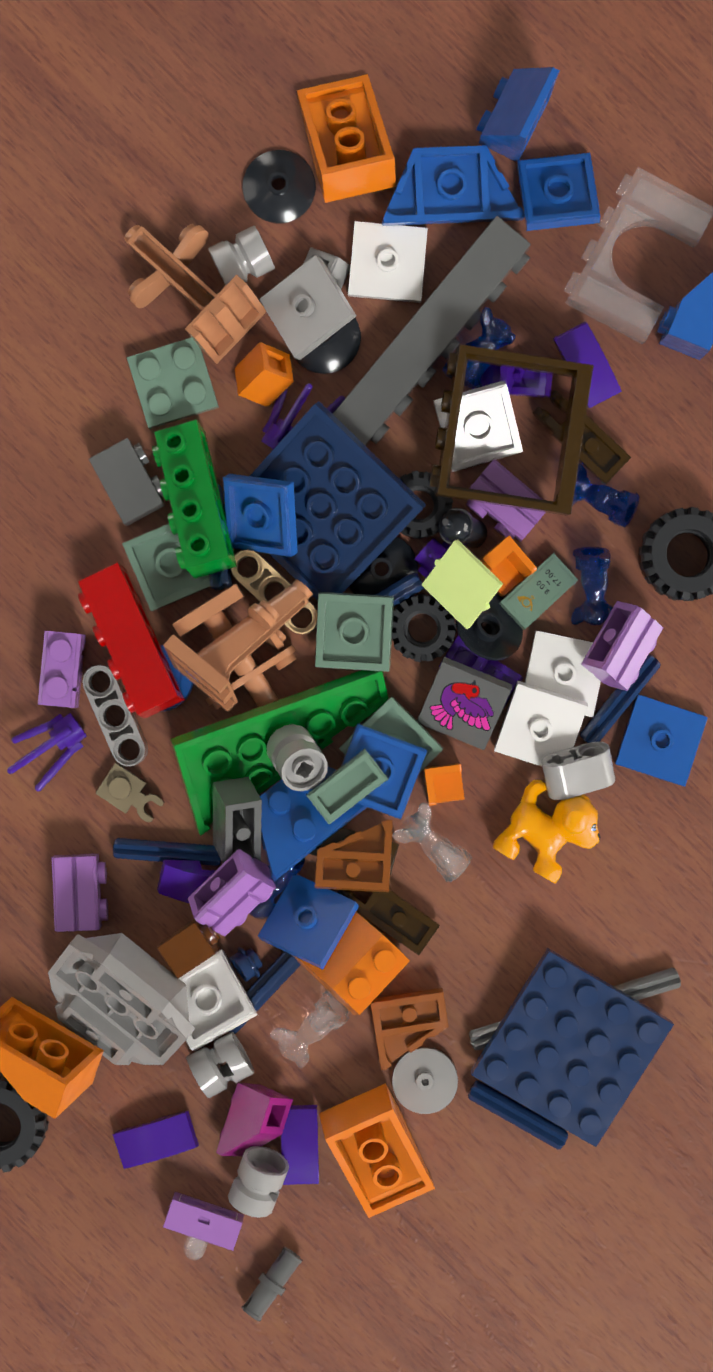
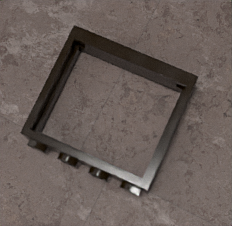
(572, 435)

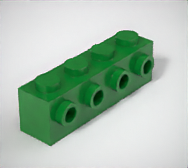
(194, 499)

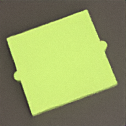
(462, 584)

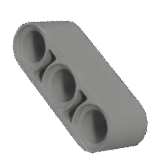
(114, 734)

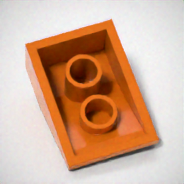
(347, 138)
(359, 965)
(44, 1059)
(376, 1150)

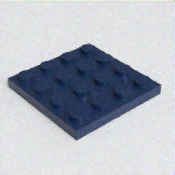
(344, 501)
(571, 1047)

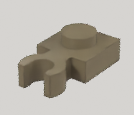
(124, 790)

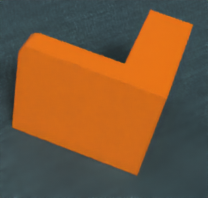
(264, 374)
(508, 564)
(443, 783)

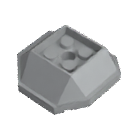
(120, 1000)

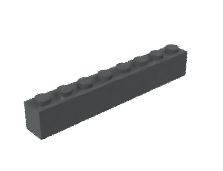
(433, 331)

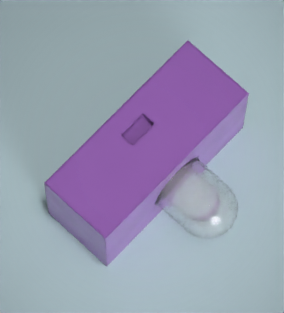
(202, 1224)

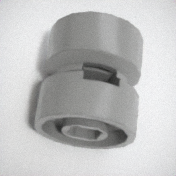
(242, 257)
(297, 757)
(207, 1068)
(258, 1181)

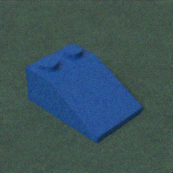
(517, 111)
(690, 323)

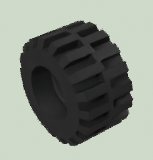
(654, 554)
(32, 1129)

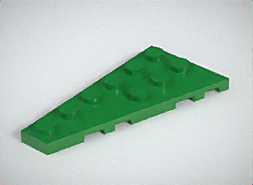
(239, 743)

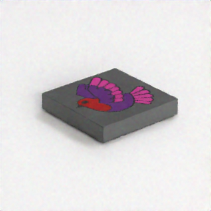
(464, 703)

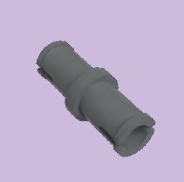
(272, 1283)

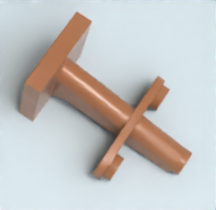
(222, 316)
(214, 663)
(248, 671)

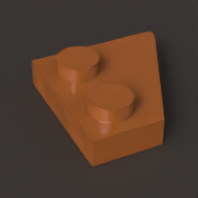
(357, 862)
(406, 1022)

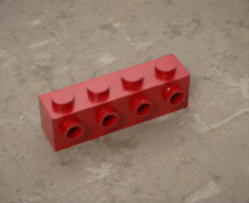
(130, 641)

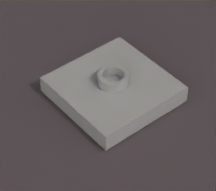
(307, 307)

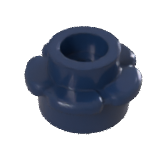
(246, 963)

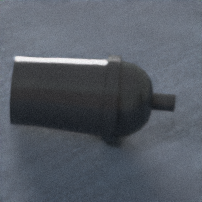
(461, 526)

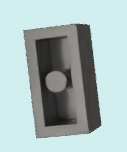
(127, 481)
(236, 818)

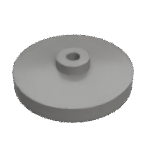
(425, 1080)

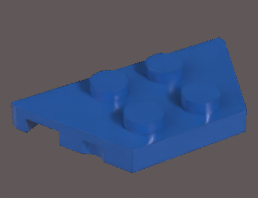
(451, 187)
(294, 826)

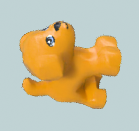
(571, 822)

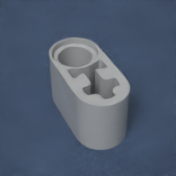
(578, 770)

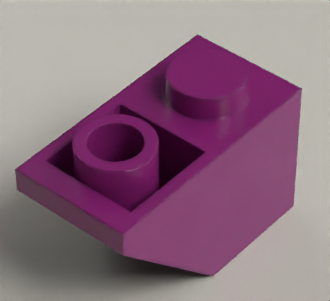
(253, 1119)

